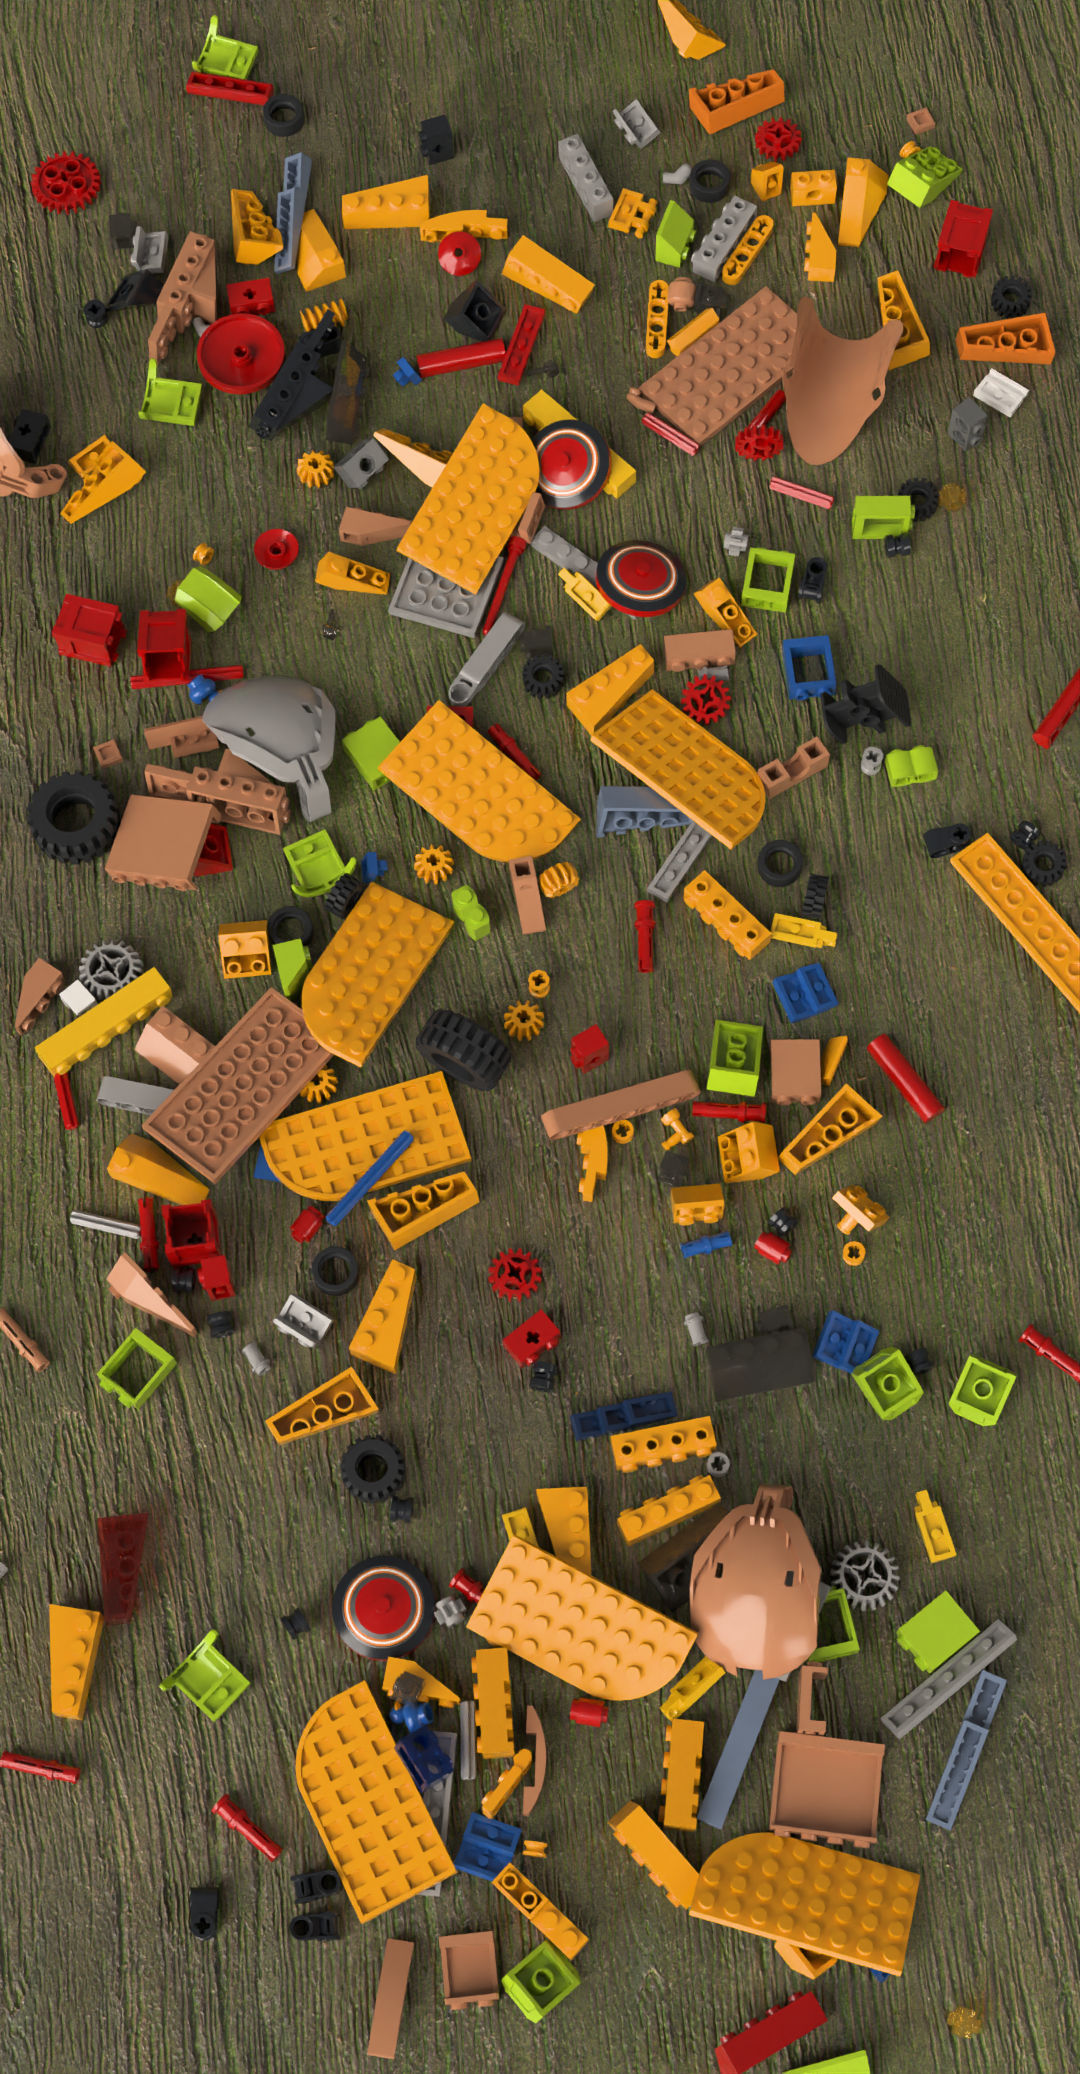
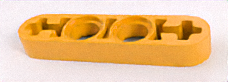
(745, 249)
(657, 319)

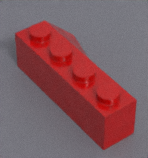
(770, 2034)

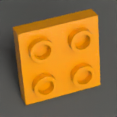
(859, 1209)

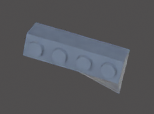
(635, 807)

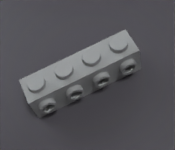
(723, 238)

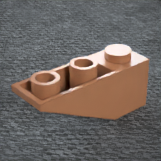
(368, 527)
(527, 895)
(38, 989)

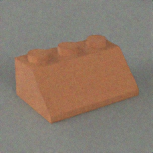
(172, 1045)

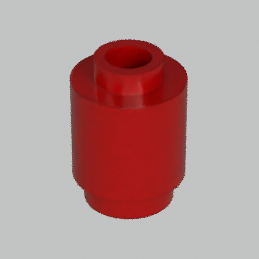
(306, 1225)
(773, 1248)
(589, 1712)

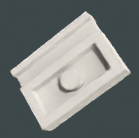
(1001, 392)

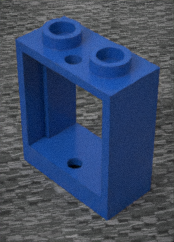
(808, 647)

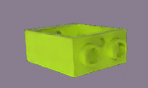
(881, 516)
(763, 598)
(115, 1361)
(841, 1649)

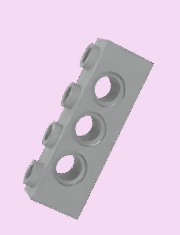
(585, 177)

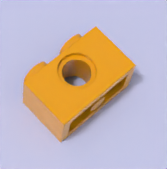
(813, 188)

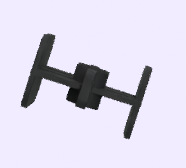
(866, 705)

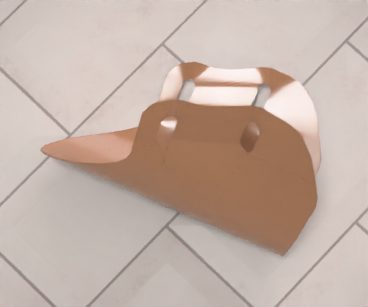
(833, 384)

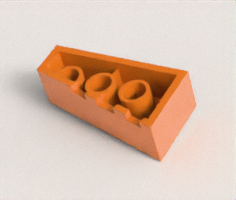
(736, 100)
(1008, 340)

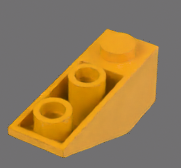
(821, 252)
(351, 575)
(725, 611)
(433, 1688)

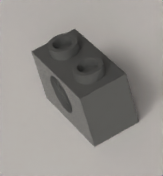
(349, 466)

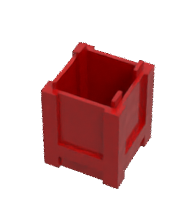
(963, 239)
(89, 630)
(164, 645)
(184, 1223)

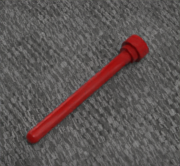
(515, 547)

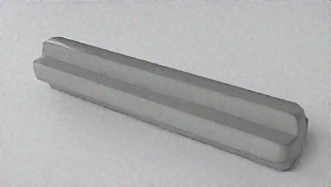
(105, 1224)
(468, 1740)

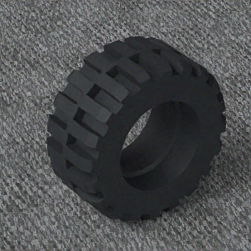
(66, 791)
(463, 1049)

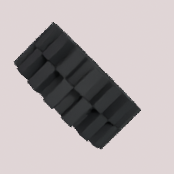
(1015, 287)
(925, 490)
(543, 664)
(1047, 851)
(344, 895)
(815, 896)

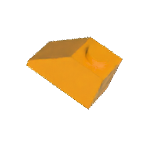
(767, 180)

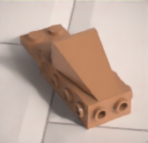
(186, 293)
(236, 791)

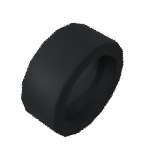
(278, 102)
(712, 167)
(780, 880)
(290, 912)
(322, 1257)

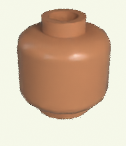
(681, 294)

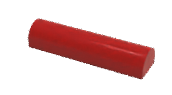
(229, 88)
(460, 357)
(1059, 713)
(905, 1078)

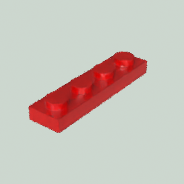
(521, 345)

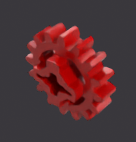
(778, 139)
(759, 442)
(713, 702)
(523, 1269)

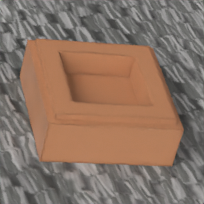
(920, 121)
(108, 754)

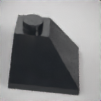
(135, 291)
(475, 313)

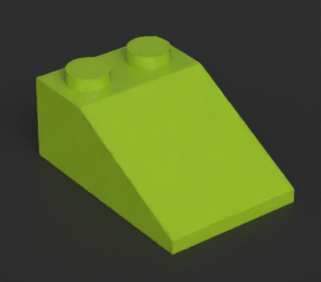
(735, 1058)

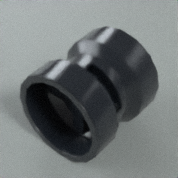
(897, 545)
(543, 1377)

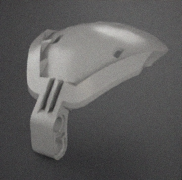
(291, 733)

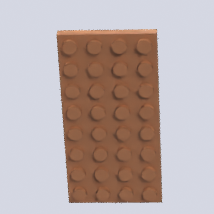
(726, 368)
(239, 1087)

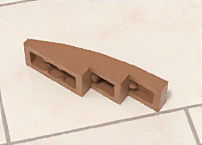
(390, 1998)

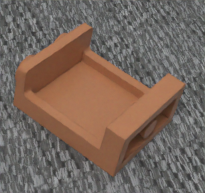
(530, 519)
(795, 1071)
(804, 1725)
(469, 1969)

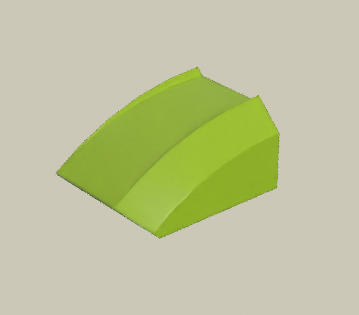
(206, 598)
(888, 1383)
(981, 1391)
(541, 1981)

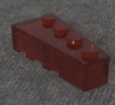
(121, 1558)

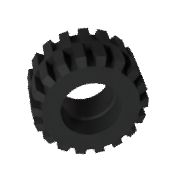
(372, 1448)

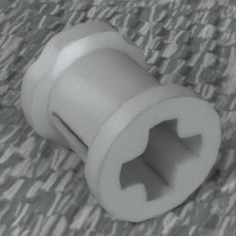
(871, 761)

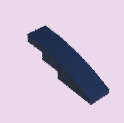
(623, 1416)

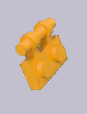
(625, 213)

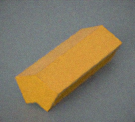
(693, 331)

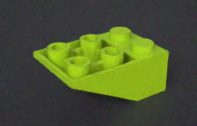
(923, 175)

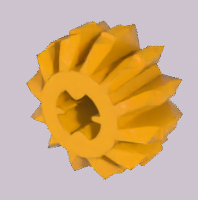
(315, 469)
(430, 872)
(558, 879)
(523, 1029)
(326, 1085)

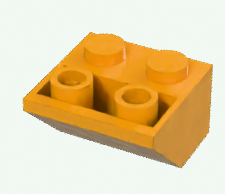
(245, 949)
(748, 1153)
(697, 1204)

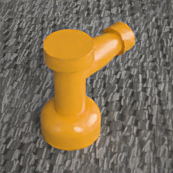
(681, 1134)

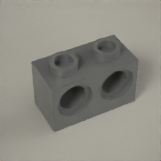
(967, 424)

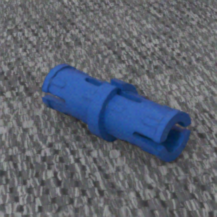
(706, 1244)

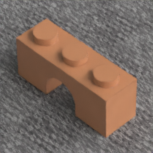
(807, 761)

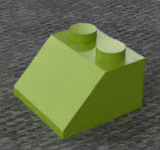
(674, 236)
(293, 966)

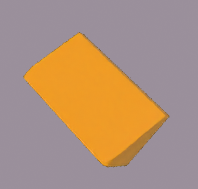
(84, 461)
(831, 1058)

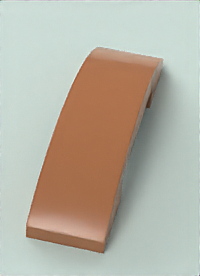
(532, 1794)

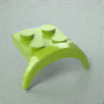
(225, 55)
(170, 399)
(316, 864)
(208, 1679)

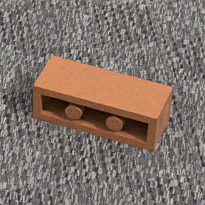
(699, 650)

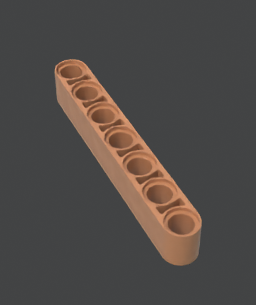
(620, 1104)

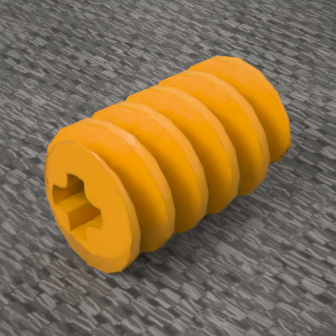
(311, 320)

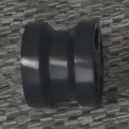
(95, 313)
(1024, 835)
(783, 1221)
(183, 1280)
(220, 1324)
(919, 1361)
(401, 1509)
(295, 1623)

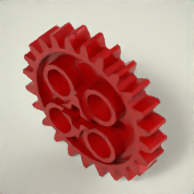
(66, 182)

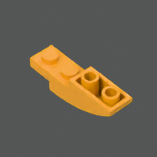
(469, 221)
(595, 1144)
(540, 1911)

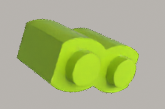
(911, 766)
(470, 912)

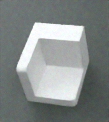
(77, 998)

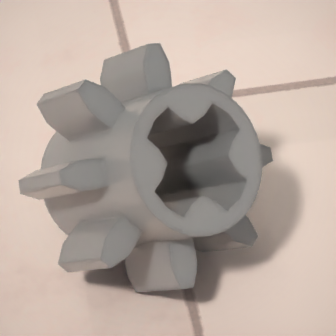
(736, 541)
(450, 1611)

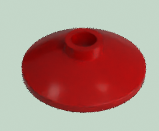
(459, 265)
(274, 541)

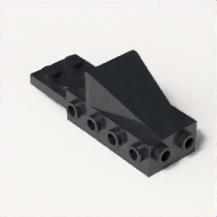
(295, 388)

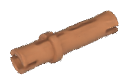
(38, 1360)

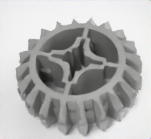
(125, 959)
(875, 1579)

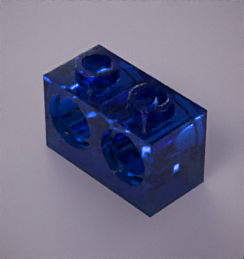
(418, 1761)

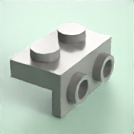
(637, 124)
(149, 250)
(303, 1321)

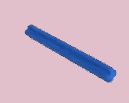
(369, 1178)

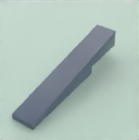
(291, 209)
(966, 1749)
(737, 1750)

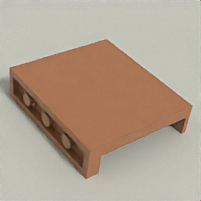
(160, 842)
(826, 1789)

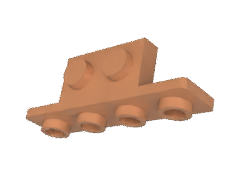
(184, 736)

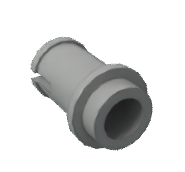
(720, 672)
(696, 1329)
(256, 1359)

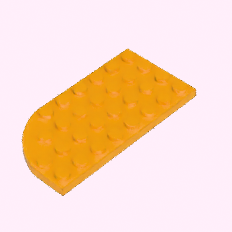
(475, 501)
(686, 767)
(476, 789)
(370, 971)
(334, 1145)
(578, 1626)
(368, 1805)
(810, 1898)

